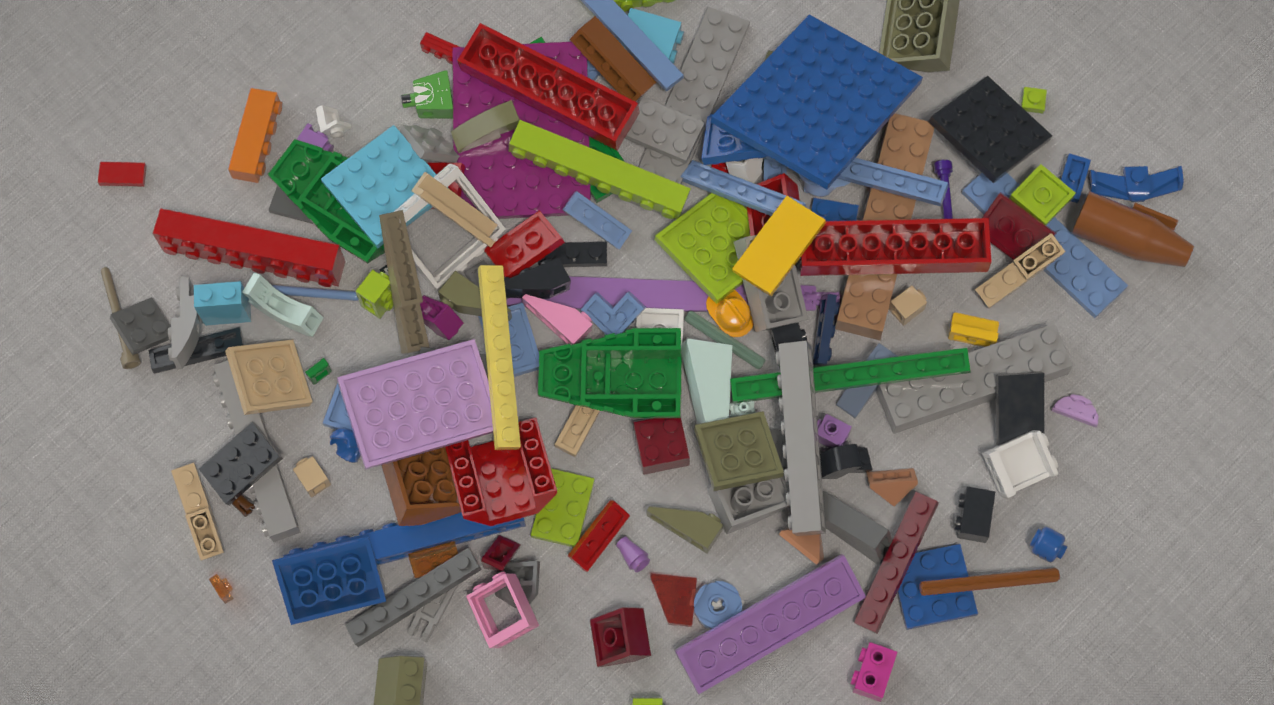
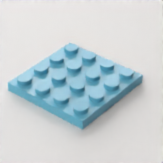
(378, 181)

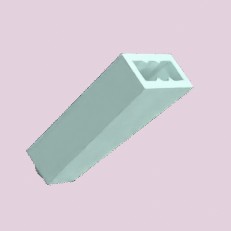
(708, 378)

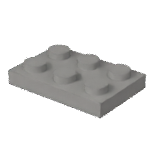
(665, 130)

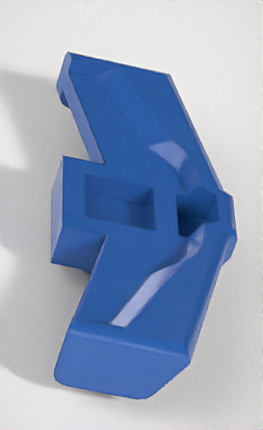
(1136, 183)

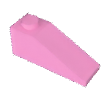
(562, 320)

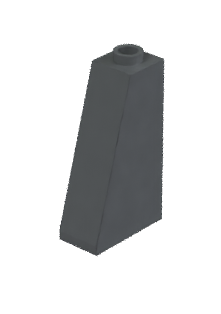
(856, 529)

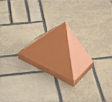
(892, 484)
(808, 545)

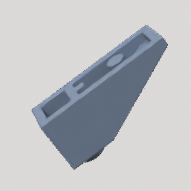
(855, 399)

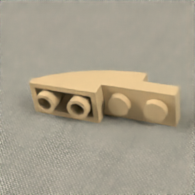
(1020, 271)
(198, 511)

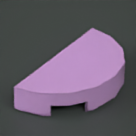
(1077, 408)

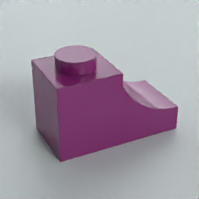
(440, 318)

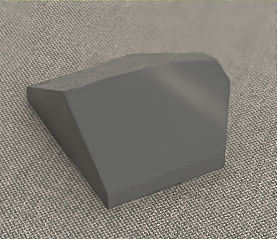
(528, 577)

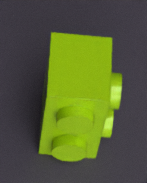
(375, 294)

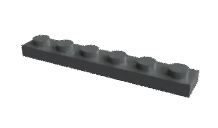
(413, 597)

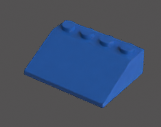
(330, 580)

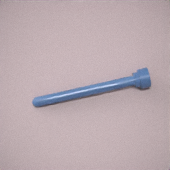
(317, 293)

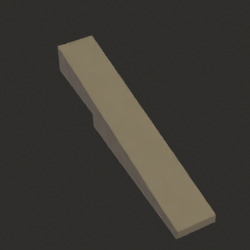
(403, 283)

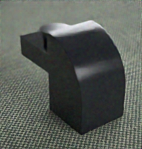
(844, 460)

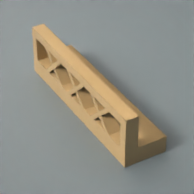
(455, 208)

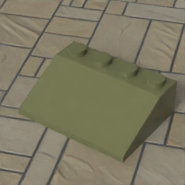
(920, 33)

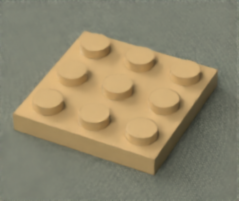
(268, 377)

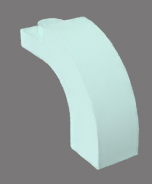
(280, 307)

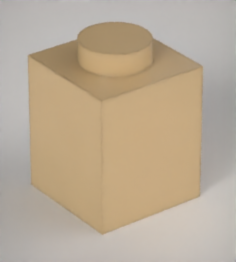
(908, 305)
(311, 476)

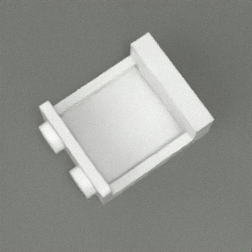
(1020, 462)

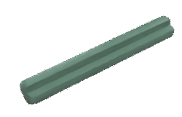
(723, 338)

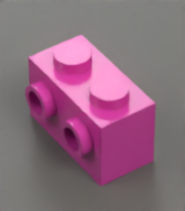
(874, 671)

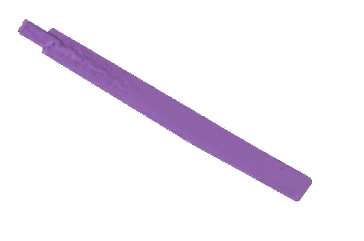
(654, 293)

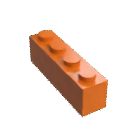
(254, 135)

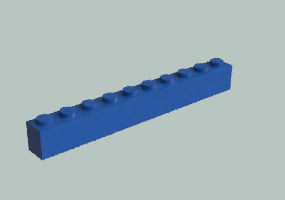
(398, 541)

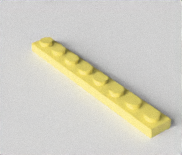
(499, 357)

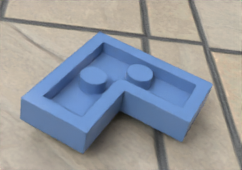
(611, 318)

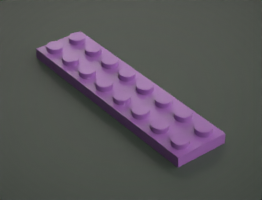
(770, 624)

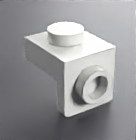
(329, 122)

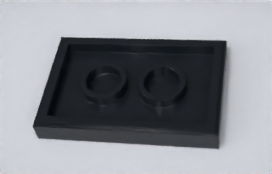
(1019, 405)

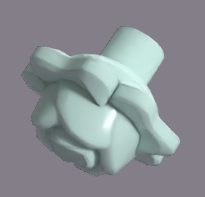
(742, 408)

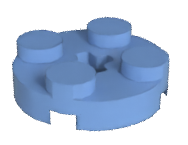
(713, 593)

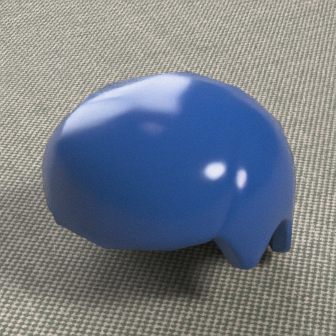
(346, 444)

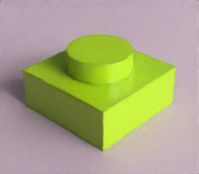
(1034, 99)

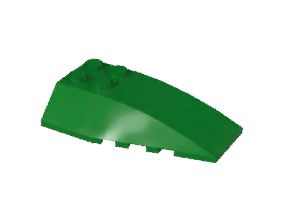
(299, 177)
(617, 374)

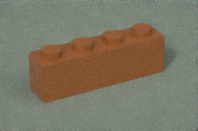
(612, 60)

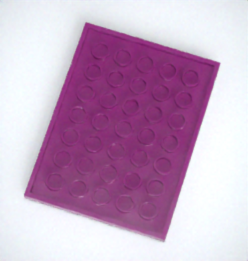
(504, 182)

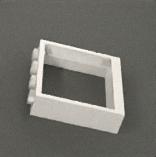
(473, 248)

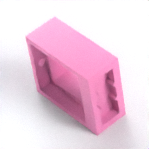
(483, 616)

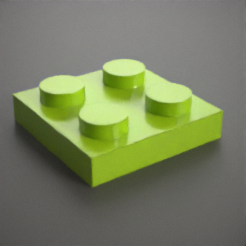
(1043, 194)

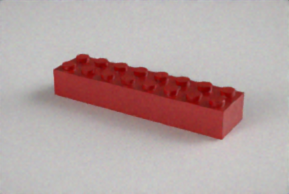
(548, 86)
(899, 247)
(249, 248)

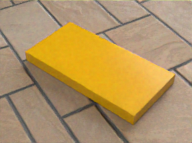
(778, 245)

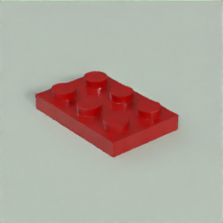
(524, 245)

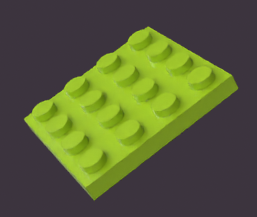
(704, 244)

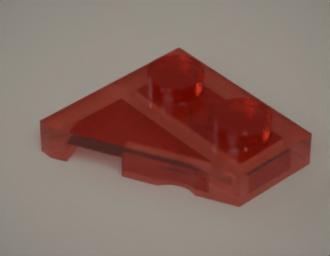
(676, 597)

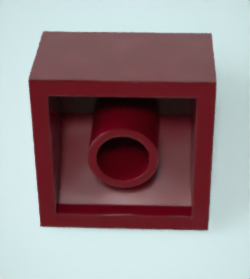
(620, 637)

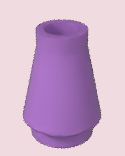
(634, 556)

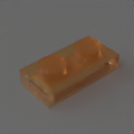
(430, 558)

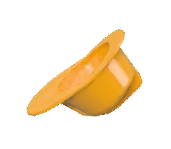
(731, 314)

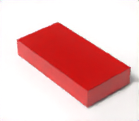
(122, 174)

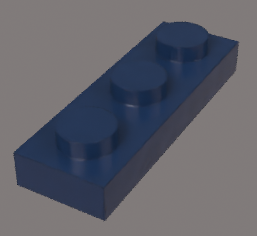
(825, 329)

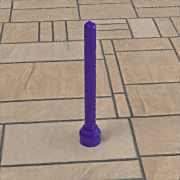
(943, 170)

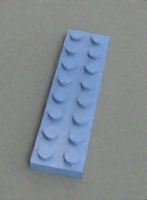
(1077, 270)

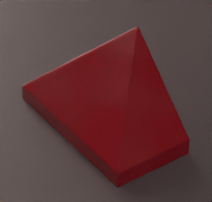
(500, 553)

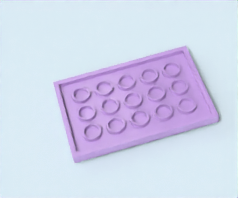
(418, 403)

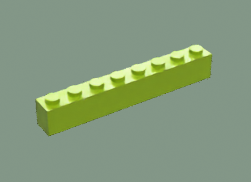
(598, 170)

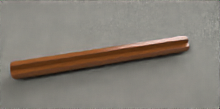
(989, 581)

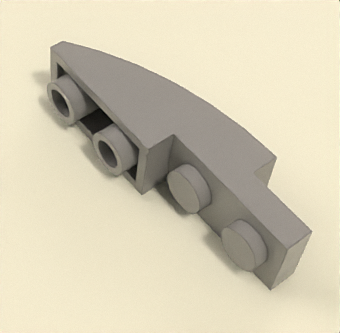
(185, 327)

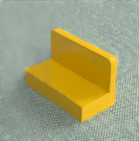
(973, 330)

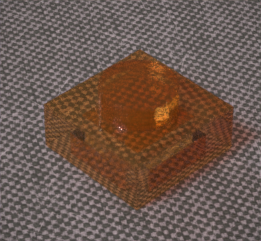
(222, 588)

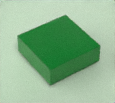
(318, 371)

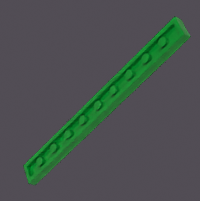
(859, 374)

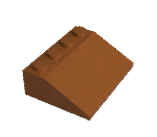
(422, 488)

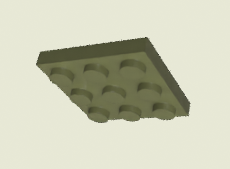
(738, 451)

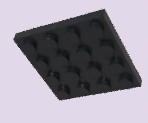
(990, 129)

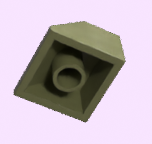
(400, 681)

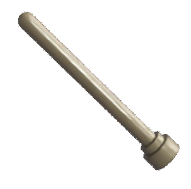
(127, 359)

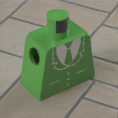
(431, 96)

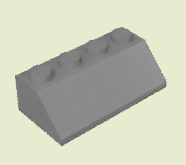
(781, 308)

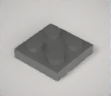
(141, 326)

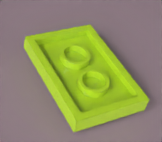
(565, 514)

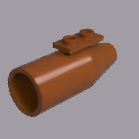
(1132, 231)

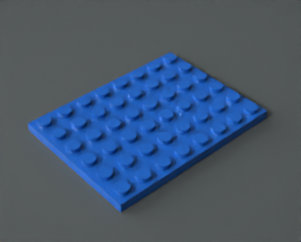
(817, 101)

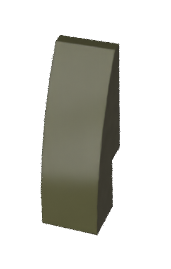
(485, 127)

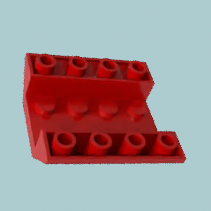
(502, 483)

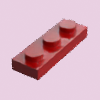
(598, 535)

